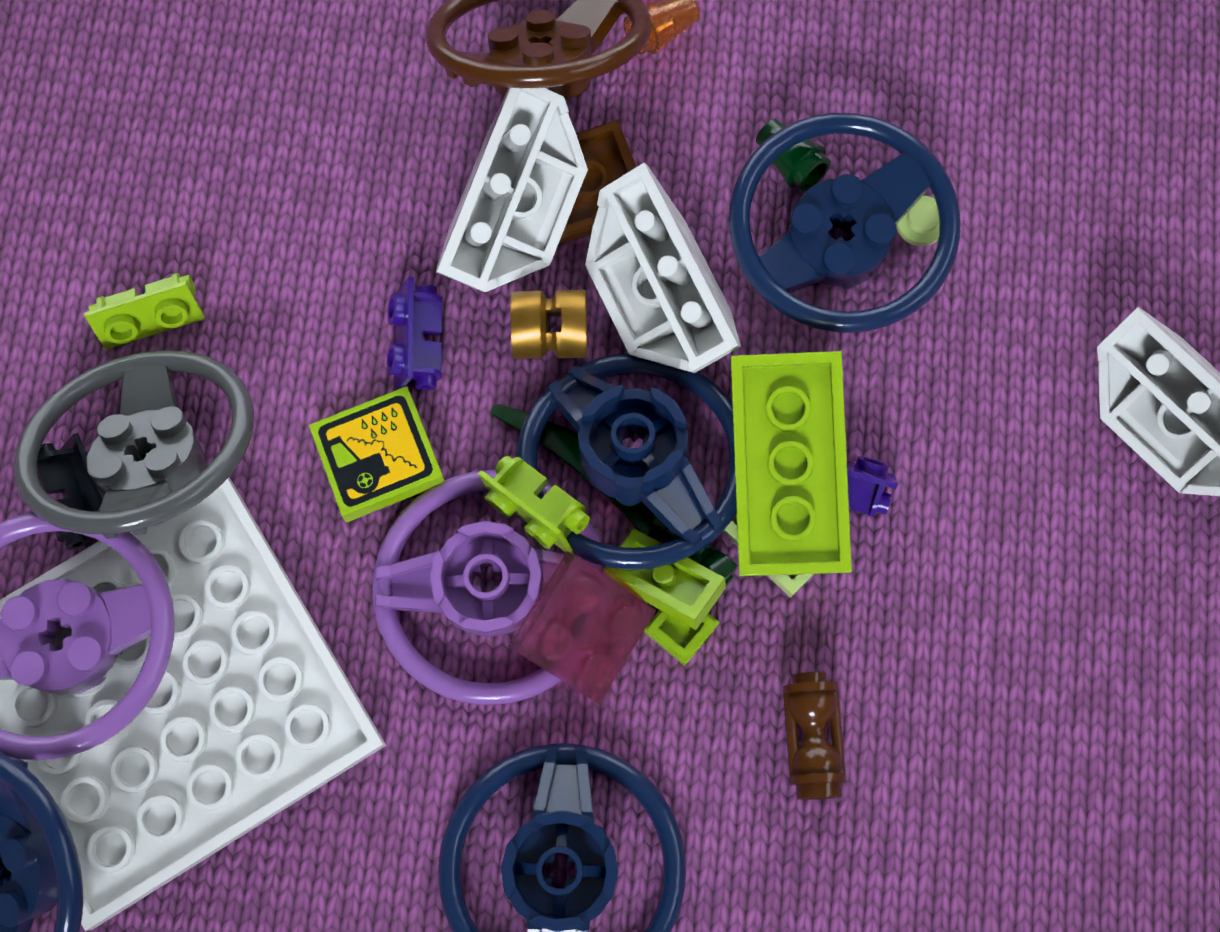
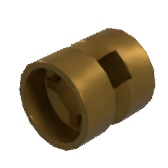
(530, 324)

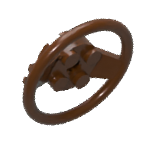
(542, 49)

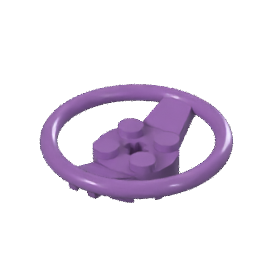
(445, 585)
(101, 630)

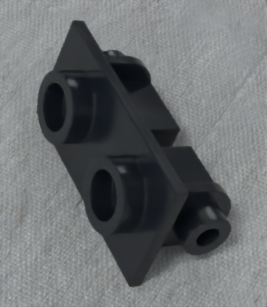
(67, 473)

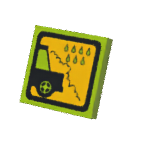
(376, 454)

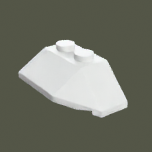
(516, 193)
(656, 277)
(1162, 402)

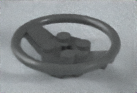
(146, 454)

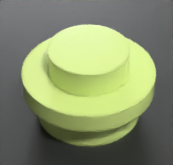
(921, 223)

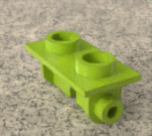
(134, 316)
(548, 518)

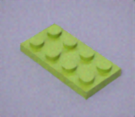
(790, 464)

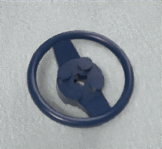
(862, 208)
(650, 473)
(561, 824)
(35, 854)

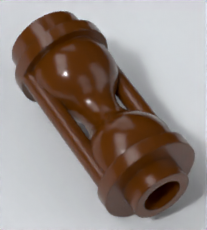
(815, 765)

